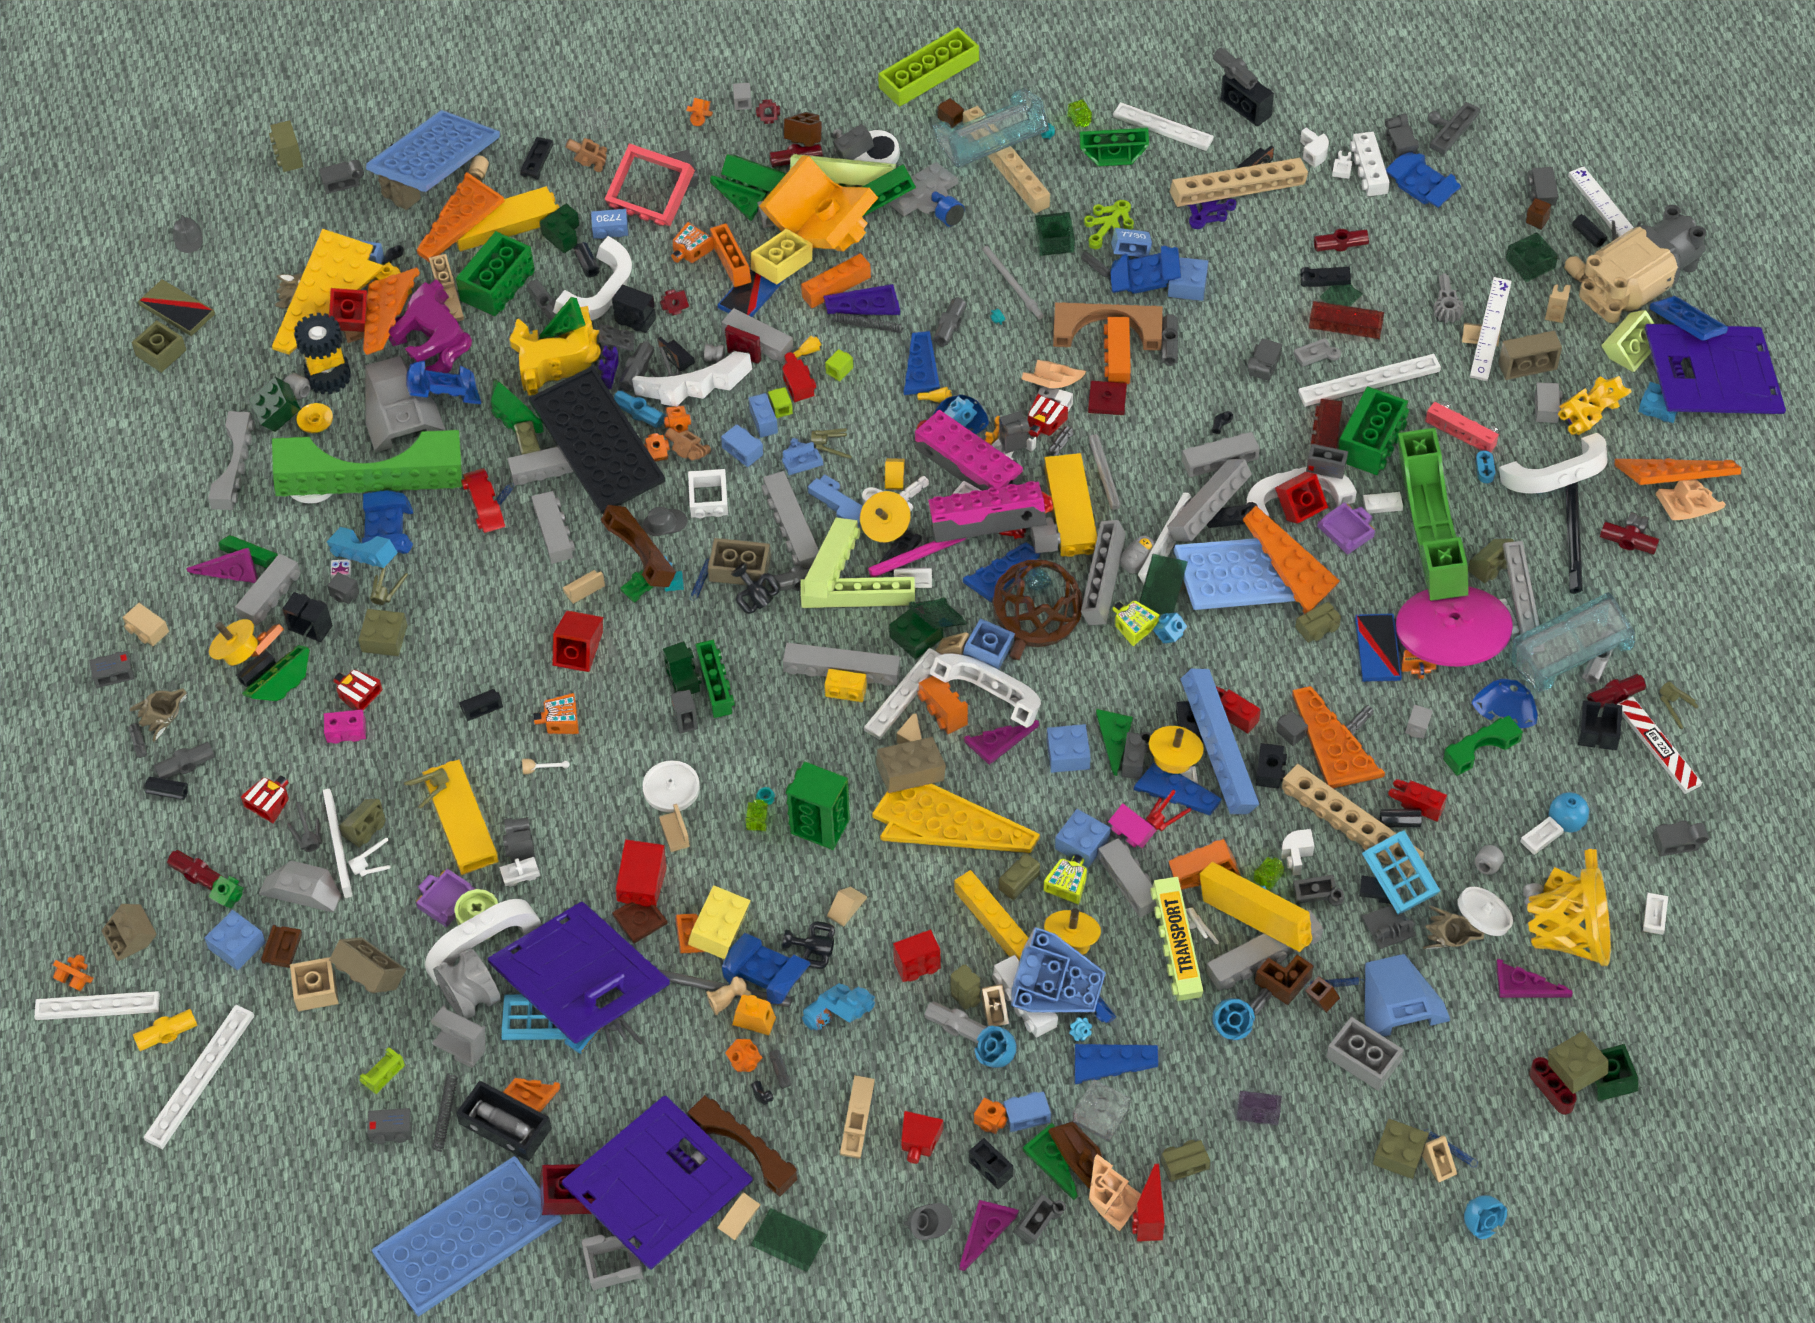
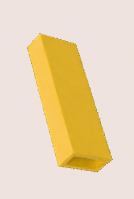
(512, 217)
(1071, 504)
(462, 820)
(1256, 906)

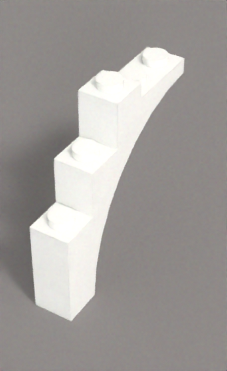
(698, 384)

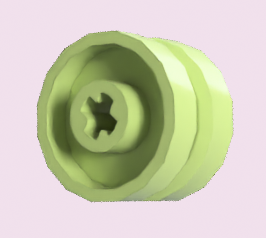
(472, 904)

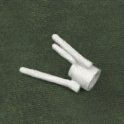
(359, 863)
(1195, 921)

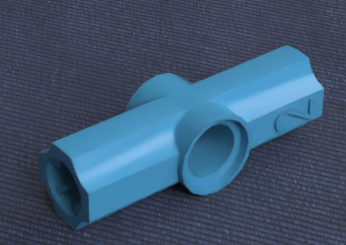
(639, 409)

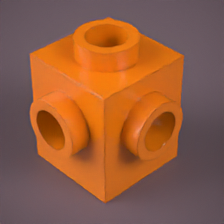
(677, 419)
(659, 453)
(743, 1055)
(990, 1116)

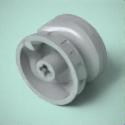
(467, 984)

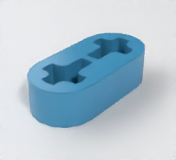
(1489, 466)

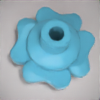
(1080, 1029)

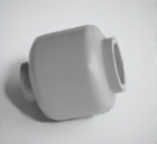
(299, 385)
(1489, 859)

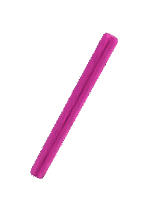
(910, 556)

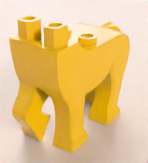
(554, 357)

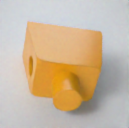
(754, 1014)

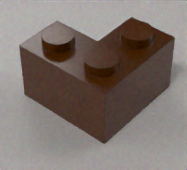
(803, 128)
(1284, 982)

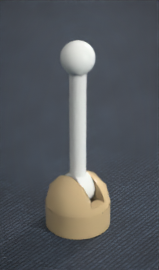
(529, 765)

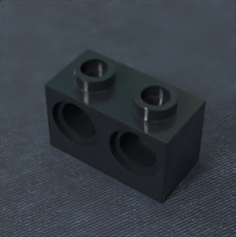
(990, 1163)

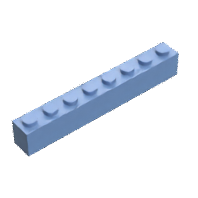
(1219, 741)

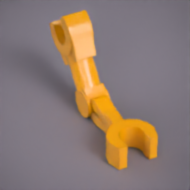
(992, 437)

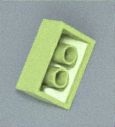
(1629, 342)

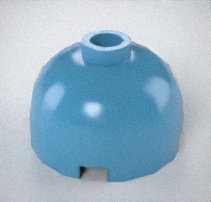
(1569, 811)
(1233, 1018)
(995, 1047)
(1484, 1215)

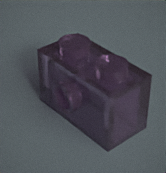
(1259, 1107)

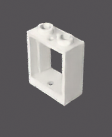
(708, 478)

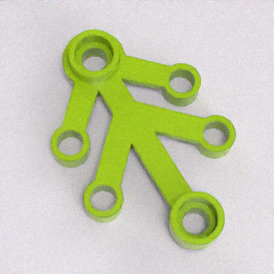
(1119, 208)

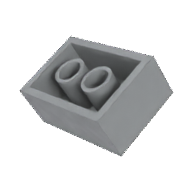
(1364, 1053)

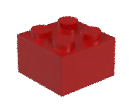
(348, 308)
(1301, 497)
(917, 956)

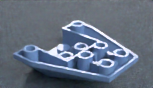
(1055, 977)
(1399, 996)

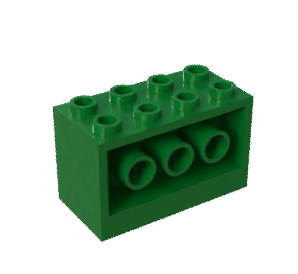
(495, 274)
(1374, 430)
(818, 805)

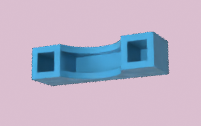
(374, 552)

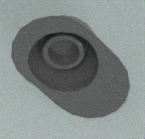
(187, 235)
(664, 521)
(929, 1221)

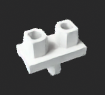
(519, 871)

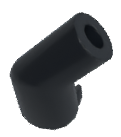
(393, 253)
(1221, 420)
(760, 1095)

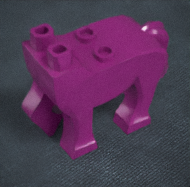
(431, 316)

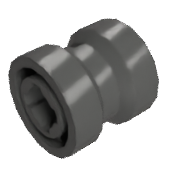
(1637, 521)

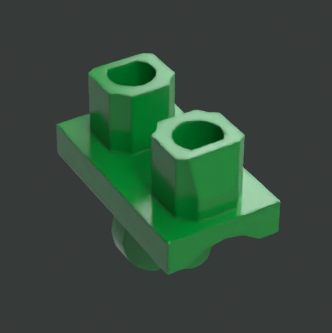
(636, 587)

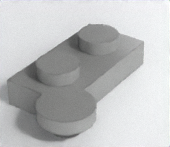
(1315, 352)

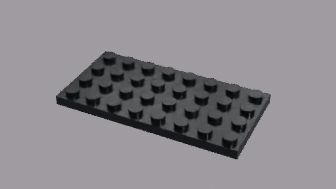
(597, 439)

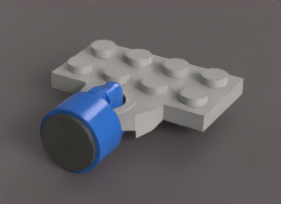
(932, 195)

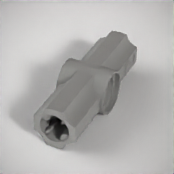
(1596, 667)
(954, 1021)

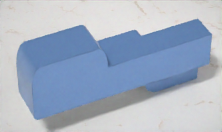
(843, 505)

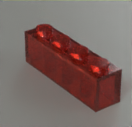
(1346, 320)
(1327, 424)

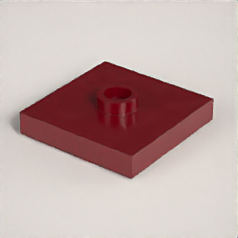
(743, 342)
(1107, 398)

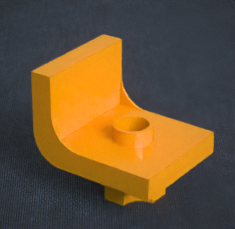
(818, 207)

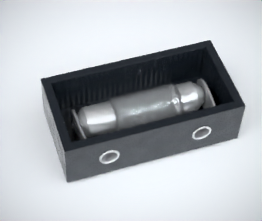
(504, 1120)

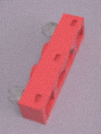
(1462, 427)

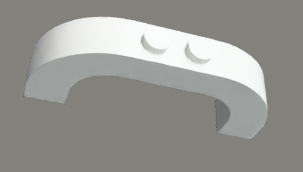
(620, 262)
(1559, 475)
(1264, 490)
(1023, 698)
(479, 928)

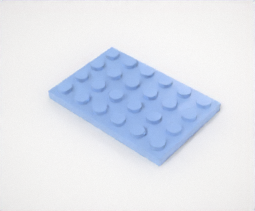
(1230, 574)

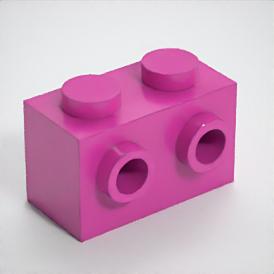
(344, 726)
(1132, 826)

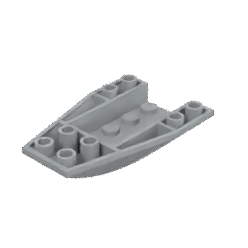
(391, 408)

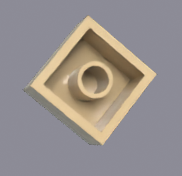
(314, 984)

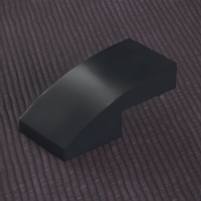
(1372, 889)

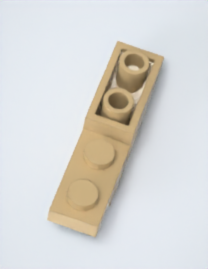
(442, 272)
(857, 1117)

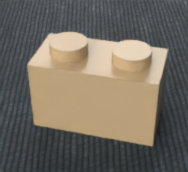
(145, 624)

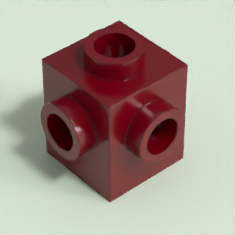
(775, 111)
(679, 298)

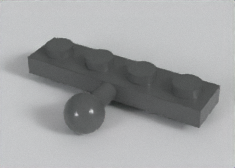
(1453, 128)

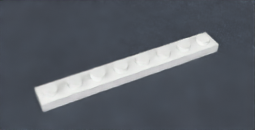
(1373, 378)
(198, 1077)

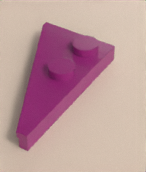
(232, 566)
(997, 742)
(1523, 984)
(987, 1225)

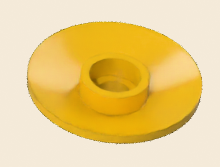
(314, 412)

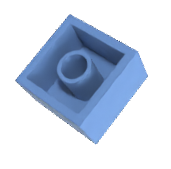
(1192, 280)
(989, 643)
(1068, 748)
(1082, 837)
(235, 940)

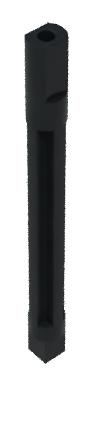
(1573, 538)

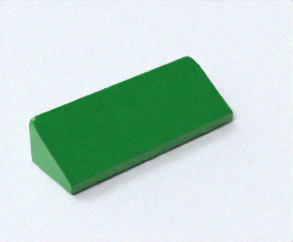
(259, 555)

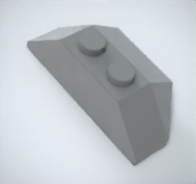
(303, 886)

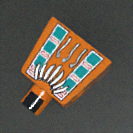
(691, 244)
(559, 715)

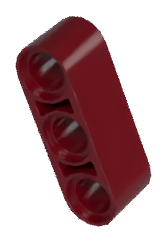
(1554, 1095)

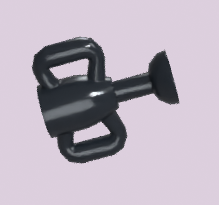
(755, 589)
(814, 944)

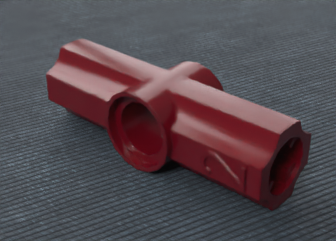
(783, 157)
(1341, 240)
(1629, 538)
(1618, 691)
(193, 869)

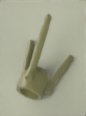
(820, 438)
(379, 593)
(1671, 692)
(437, 778)

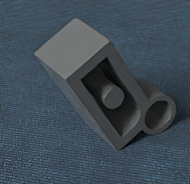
(341, 176)
(1134, 754)
(1679, 837)

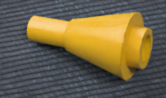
(810, 346)
(936, 395)

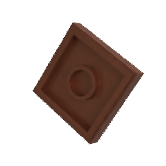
(639, 920)

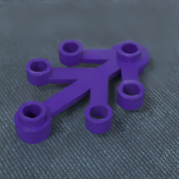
(1199, 220)

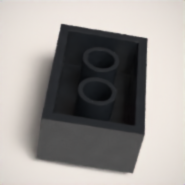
(1251, 104)

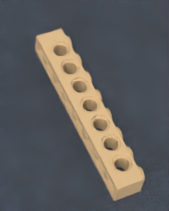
(1016, 171)
(1238, 182)
(1347, 811)

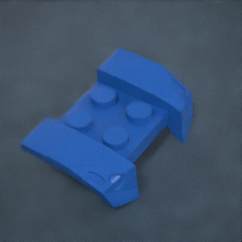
(1421, 180)
(1145, 272)
(421, 381)
(385, 518)
(763, 967)

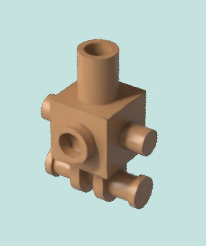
(588, 153)
(687, 444)

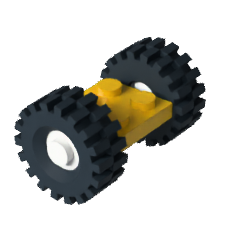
(320, 343)

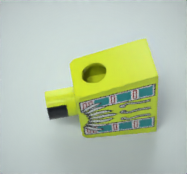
(1134, 620)
(1067, 879)

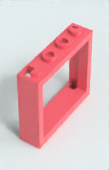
(678, 193)

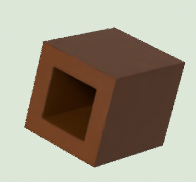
(950, 112)
(1538, 213)
(1322, 994)

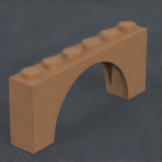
(1073, 316)

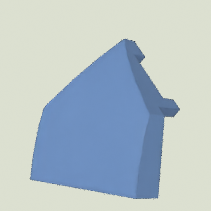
(801, 457)

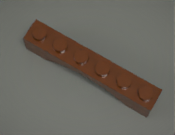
(655, 566)
(713, 1120)

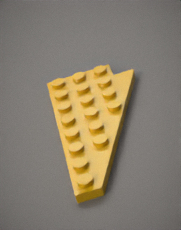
(334, 263)
(944, 819)

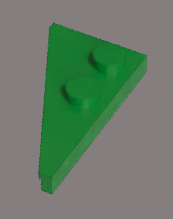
(742, 197)
(566, 320)
(1114, 734)
(1047, 1156)

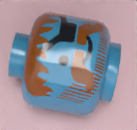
(816, 1016)

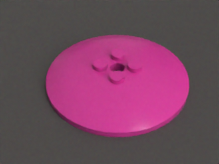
(1434, 636)

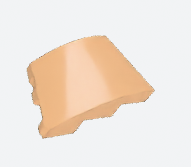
(1053, 375)
(1688, 500)
(1112, 1194)

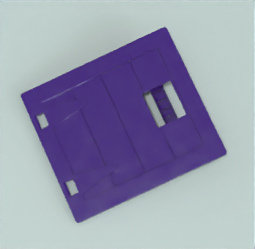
(1726, 369)
(573, 965)
(646, 1192)

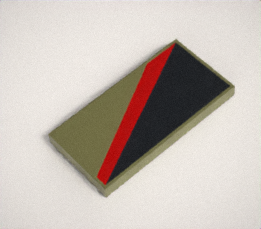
(176, 307)

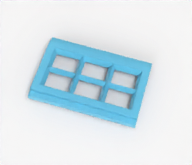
(1417, 863)
(528, 1033)

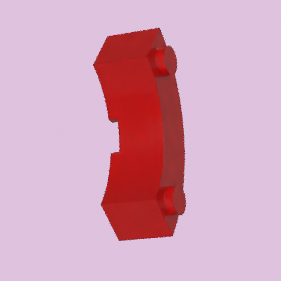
(482, 496)

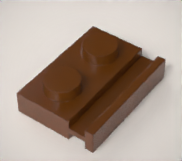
(281, 946)

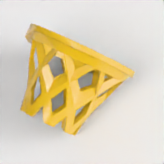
(1562, 926)

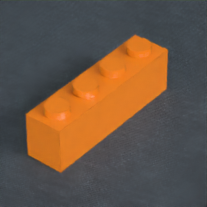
(730, 255)
(836, 280)
(1118, 349)

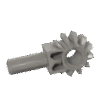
(1448, 305)

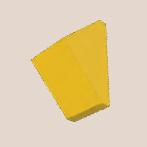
(894, 473)

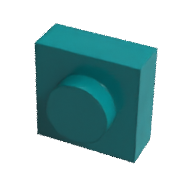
(677, 582)

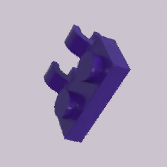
(610, 367)

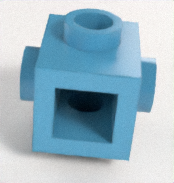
(961, 411)
(1170, 627)

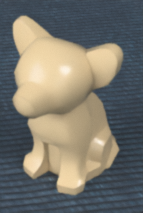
(723, 997)

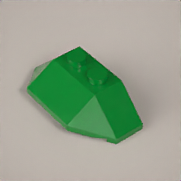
(1114, 146)
(511, 409)
(280, 677)

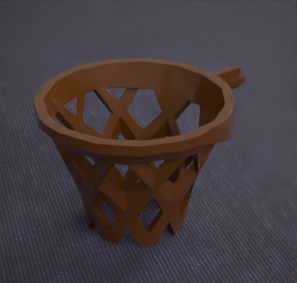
(1039, 636)

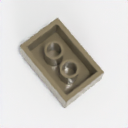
(1530, 355)
(729, 554)
(910, 764)
(367, 965)

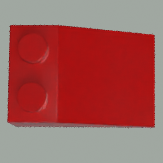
(1149, 1216)

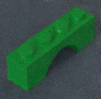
(1502, 734)

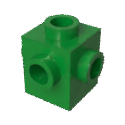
(226, 891)

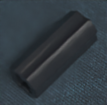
(1589, 230)
(586, 260)
(256, 668)
(166, 788)
(1401, 817)

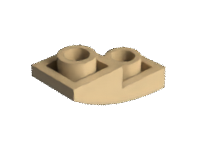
(739, 1216)

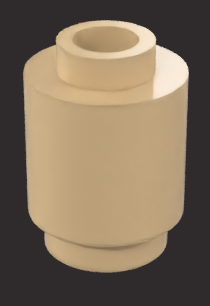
(478, 167)
(1576, 268)

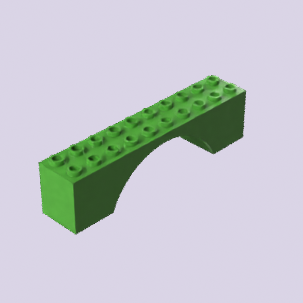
(307, 470)
(1425, 488)

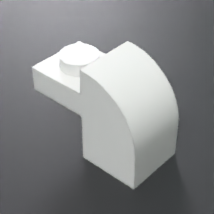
(1315, 147)
(1295, 846)

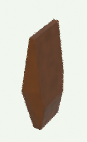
(1076, 1150)

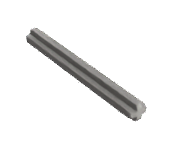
(1104, 472)

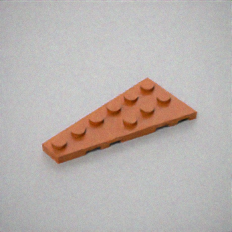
(461, 213)
(384, 302)
(1670, 470)
(1294, 564)
(1335, 747)

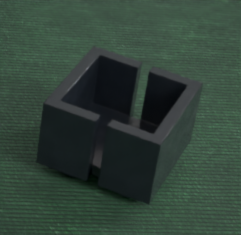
(634, 308)
(302, 611)
(1599, 730)

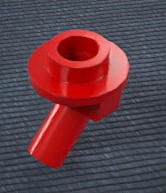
(1019, 533)

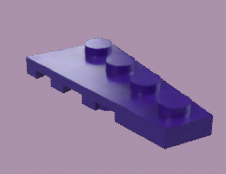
(869, 301)

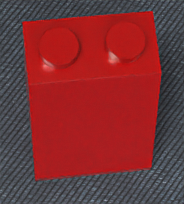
(577, 640)
(641, 873)

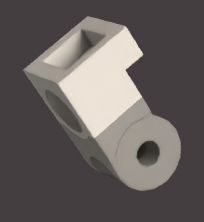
(1057, 395)

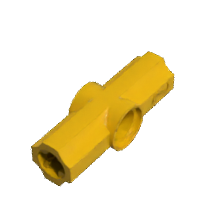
(165, 1030)

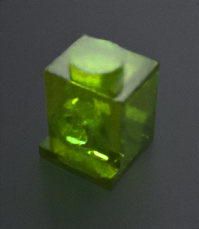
(1080, 117)
(757, 815)
(1269, 872)

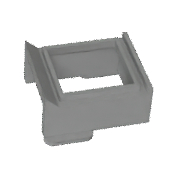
(459, 1037)
(599, 1245)

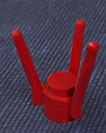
(1156, 818)

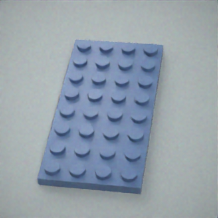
(432, 151)
(465, 1236)

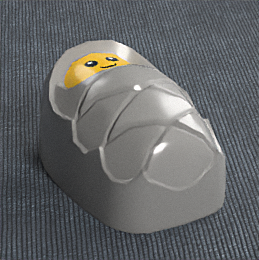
(1136, 554)

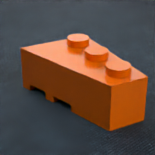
(943, 704)
(1190, 865)

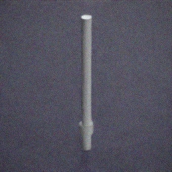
(1030, 304)

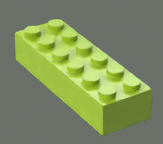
(928, 66)

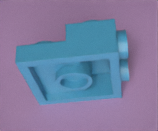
(1654, 405)
(846, 1002)

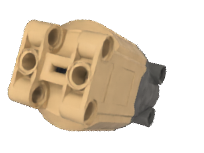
(1641, 264)

